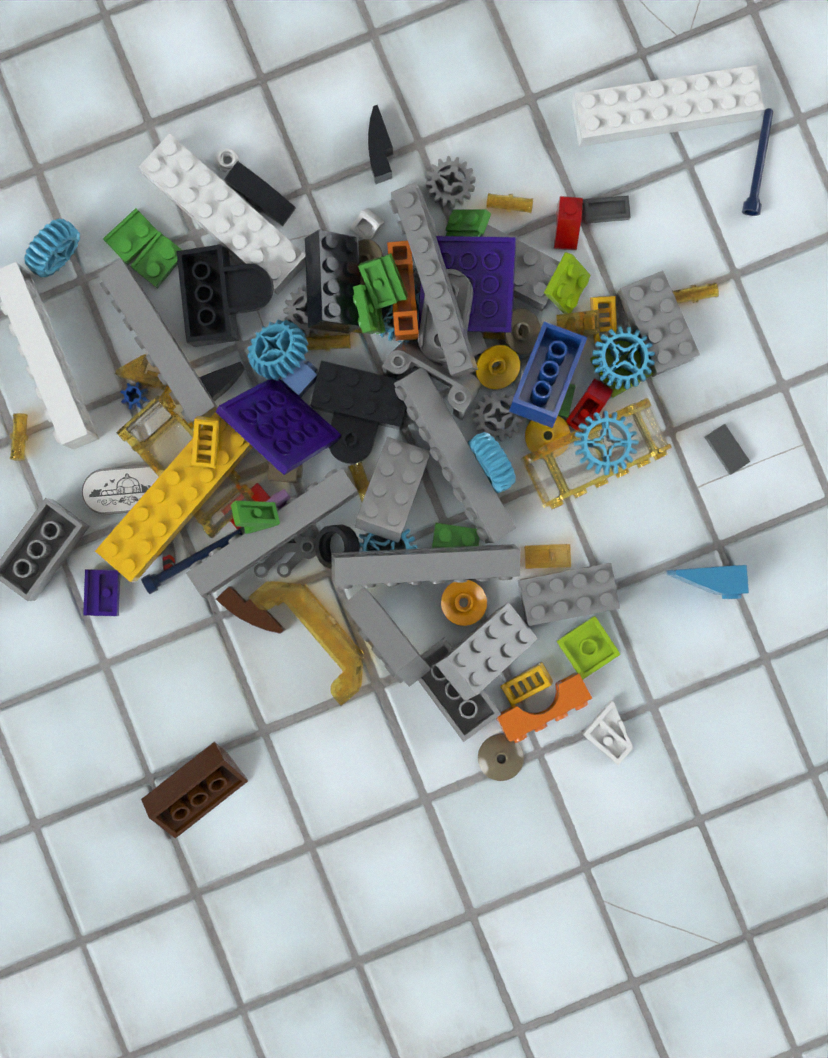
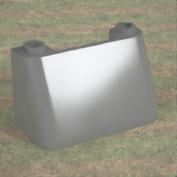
(409, 355)

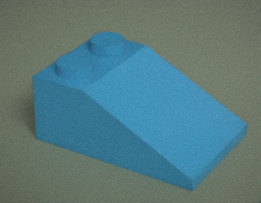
(722, 580)

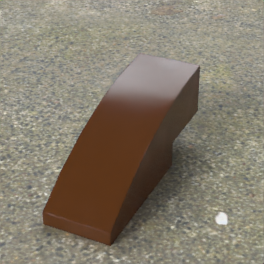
(248, 611)

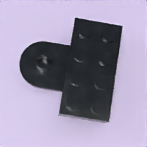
(217, 292)
(358, 406)

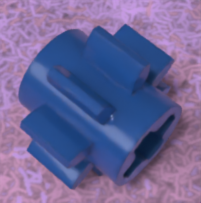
(133, 390)

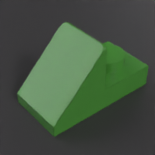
(254, 515)

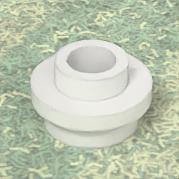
(222, 155)

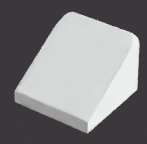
(367, 224)

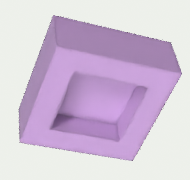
(280, 499)

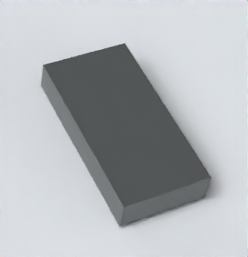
(606, 209)
(727, 449)

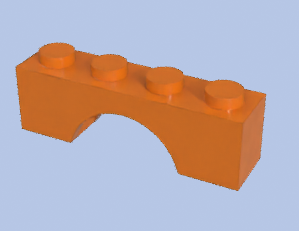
(405, 310)
(570, 694)

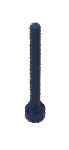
(752, 204)
(152, 582)

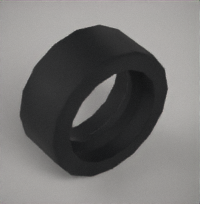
(323, 540)

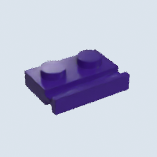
(101, 592)

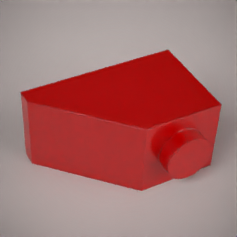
(568, 222)
(591, 401)

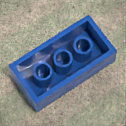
(548, 374)

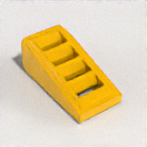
(611, 300)
(198, 421)
(547, 681)

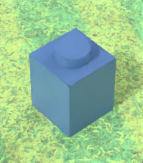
(302, 378)

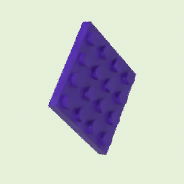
(491, 270)
(278, 424)

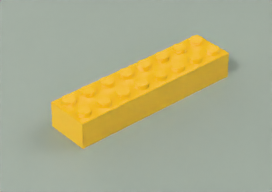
(170, 504)

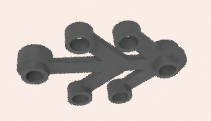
(294, 560)

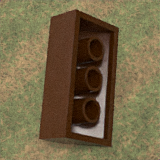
(193, 790)

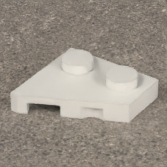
(609, 734)

